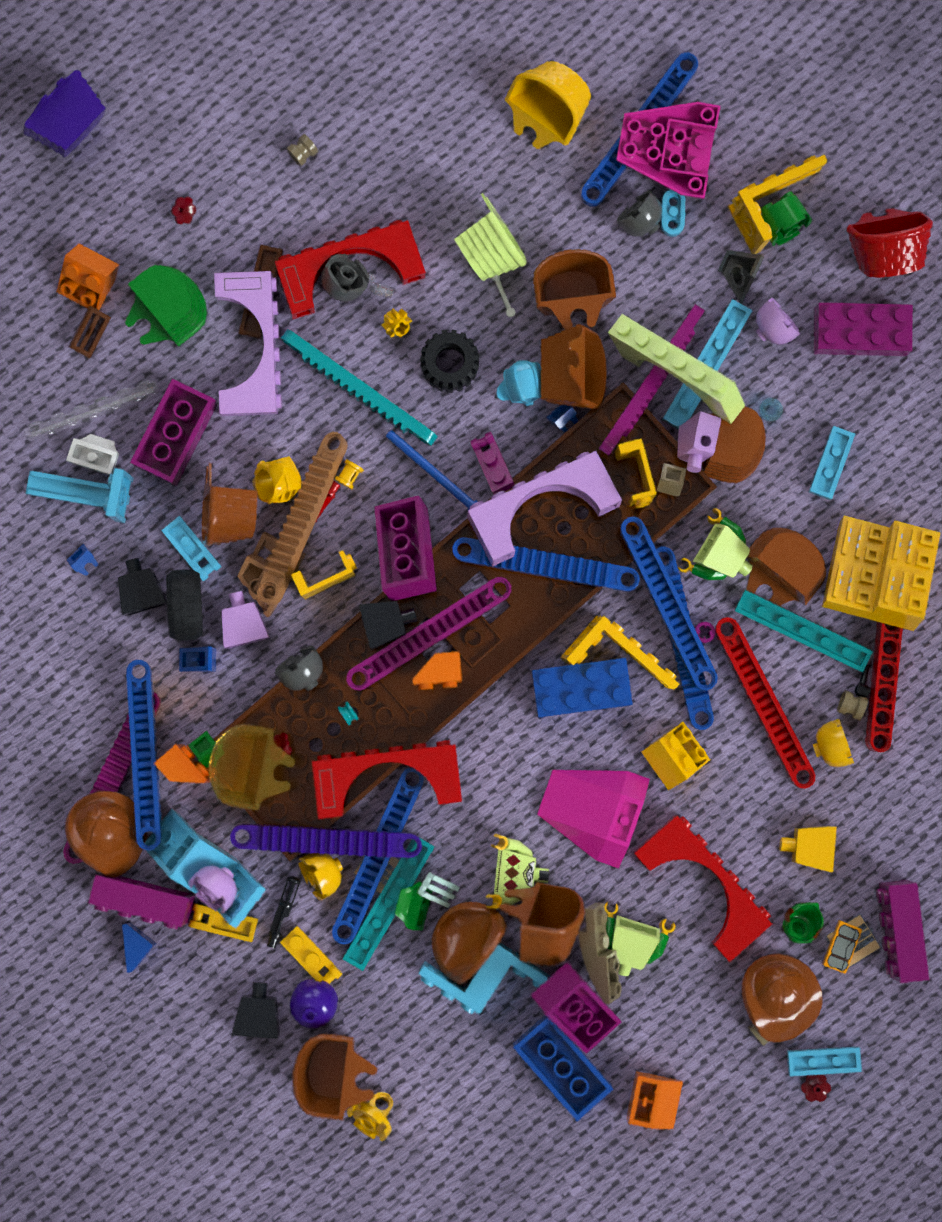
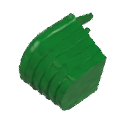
(169, 303)

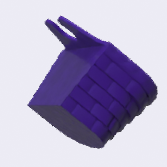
(65, 115)

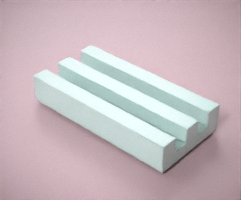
(446, 894)

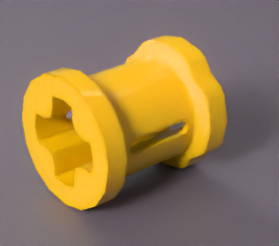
(349, 474)

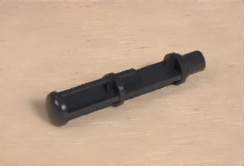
(283, 910)

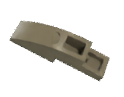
(599, 961)

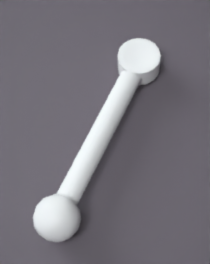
(510, 312)

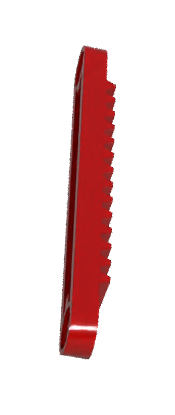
(765, 703)

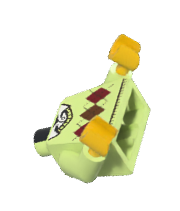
(514, 870)

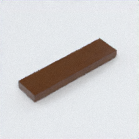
(265, 262)

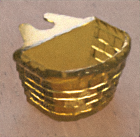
(244, 766)

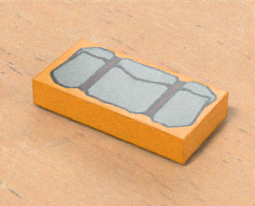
(842, 946)

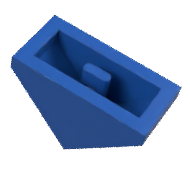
(197, 659)
(136, 946)

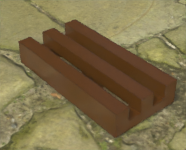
(81, 327)

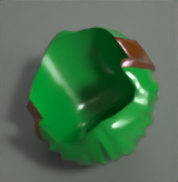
(803, 922)

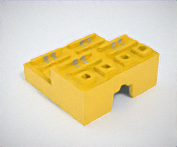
(881, 571)

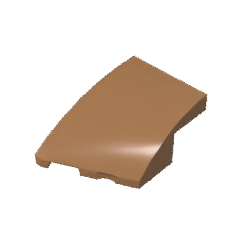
(253, 571)

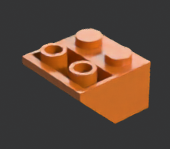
(86, 277)
(440, 669)
(181, 766)
(654, 1101)

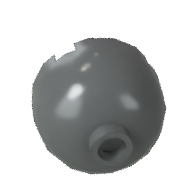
(641, 216)
(344, 278)
(301, 670)

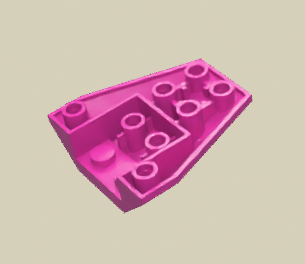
(671, 145)
(595, 810)

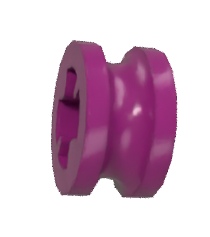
(711, 633)

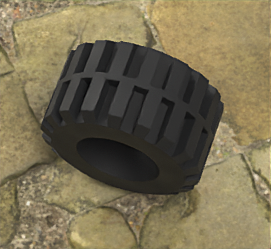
(446, 341)

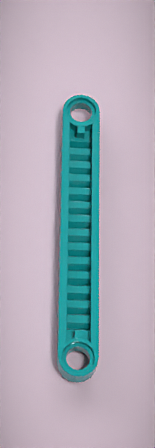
(359, 388)

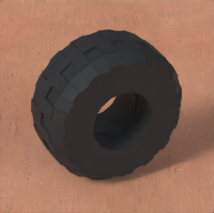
(184, 605)

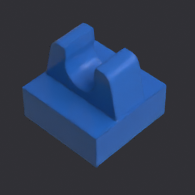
(561, 416)
(81, 558)

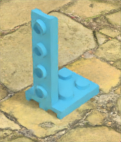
(111, 496)

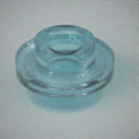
(774, 403)

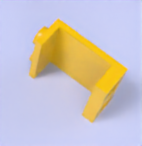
(636, 449)
(307, 592)

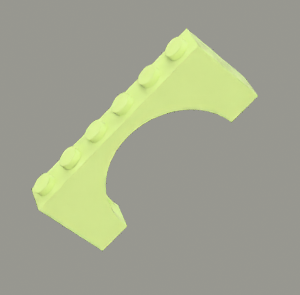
(641, 344)

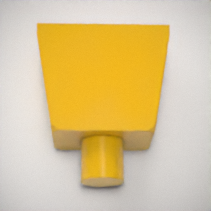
(812, 847)

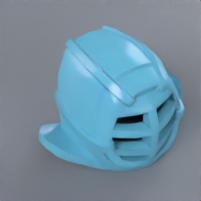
(521, 383)

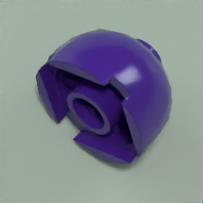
(313, 1003)

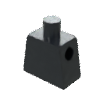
(139, 589)
(385, 622)
(257, 1014)

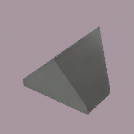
(740, 271)

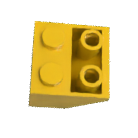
(675, 756)

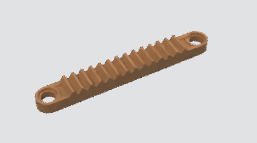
(302, 518)

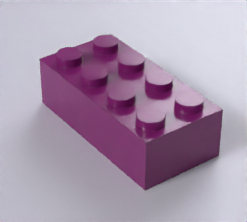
(863, 329)
(174, 432)
(405, 548)
(141, 899)
(903, 931)
(576, 1008)

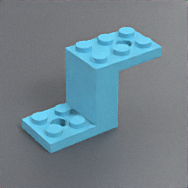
(186, 852)
(485, 980)

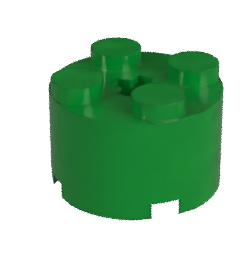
(785, 218)

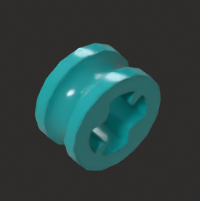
(348, 713)

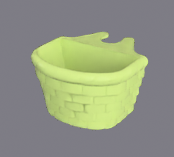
(490, 246)

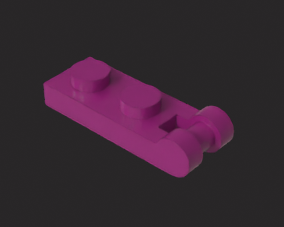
(492, 463)

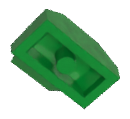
(413, 907)

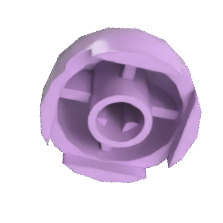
(775, 324)
(215, 887)

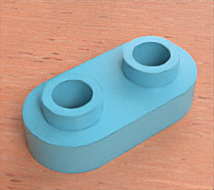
(673, 213)

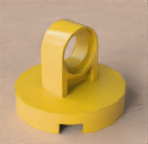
(370, 1119)

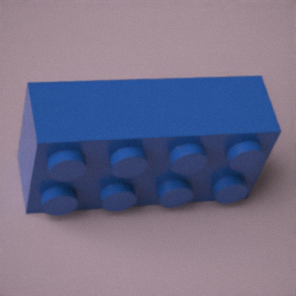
(581, 687)
(562, 1067)

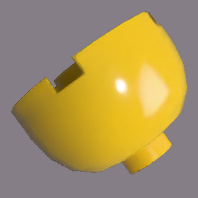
(833, 745)
(322, 873)

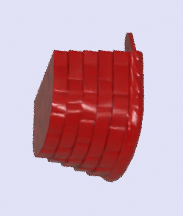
(890, 242)

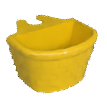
(548, 101)

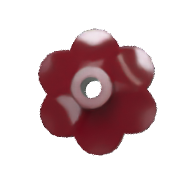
(183, 210)
(282, 742)
(813, 1082)

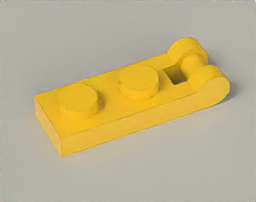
(218, 925)
(310, 955)

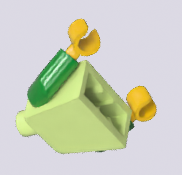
(722, 552)
(635, 942)

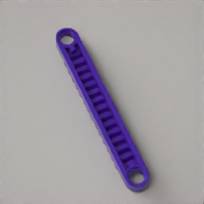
(325, 840)

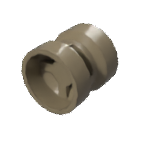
(303, 150)
(852, 705)

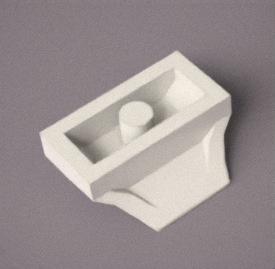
(94, 454)

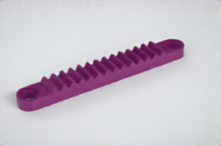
(650, 385)
(429, 633)
(115, 768)

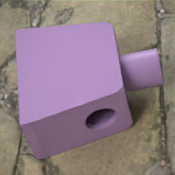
(698, 440)
(242, 623)

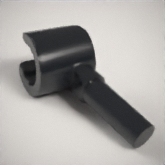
(862, 689)

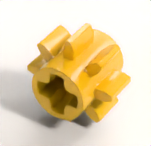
(396, 323)

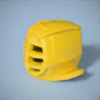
(276, 480)

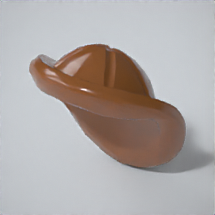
(104, 832)
(466, 939)
(781, 996)

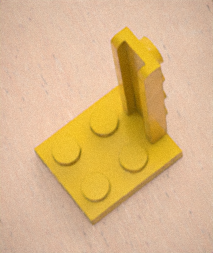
(748, 212)
(592, 635)

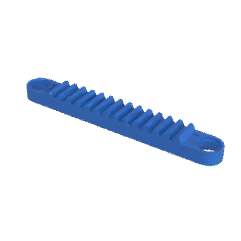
(663, 95)
(553, 566)
(668, 603)
(695, 699)
(144, 755)
(372, 866)

